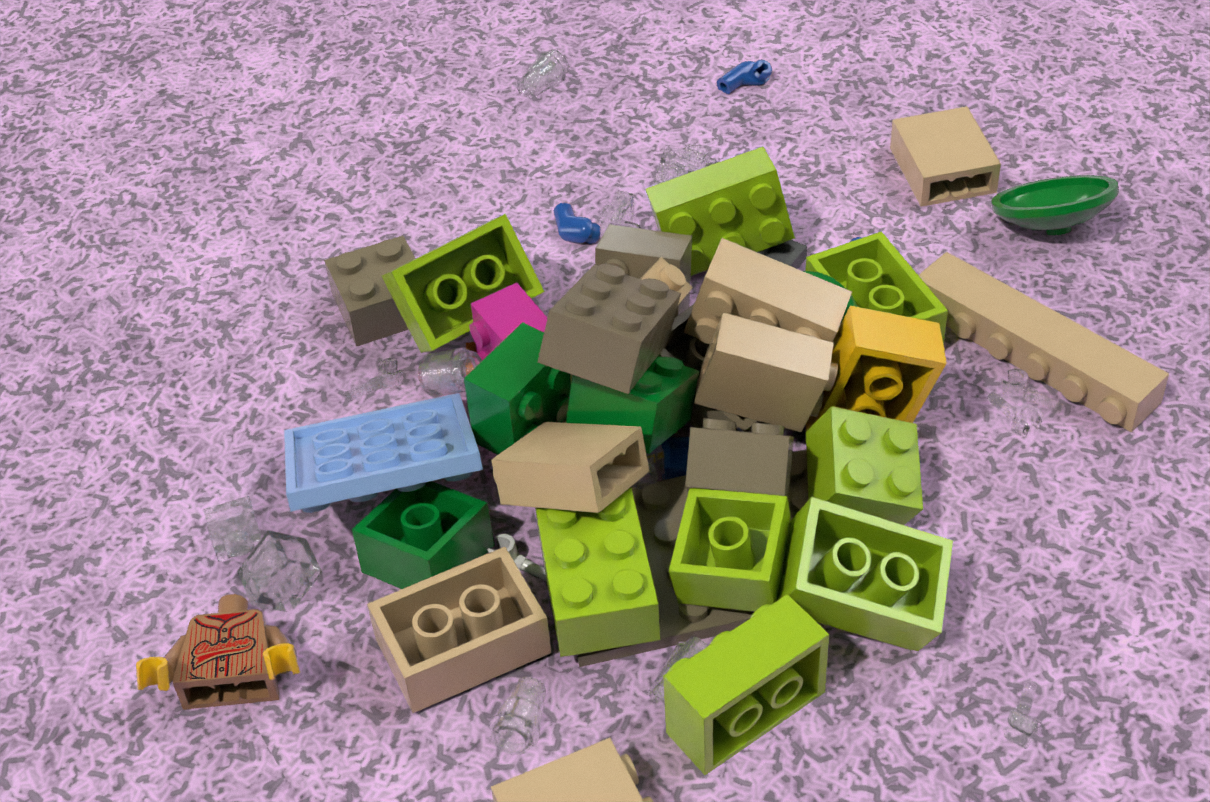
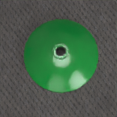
(1055, 202)

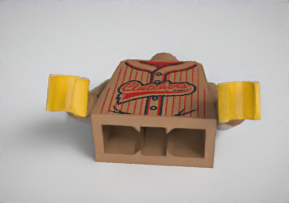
(223, 659)

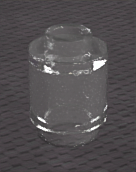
(445, 371)

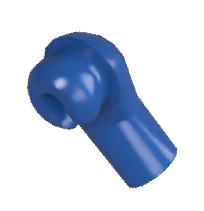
(745, 74)
(575, 228)

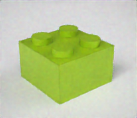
(865, 464)
(730, 549)

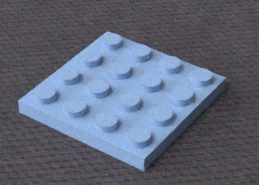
(379, 453)

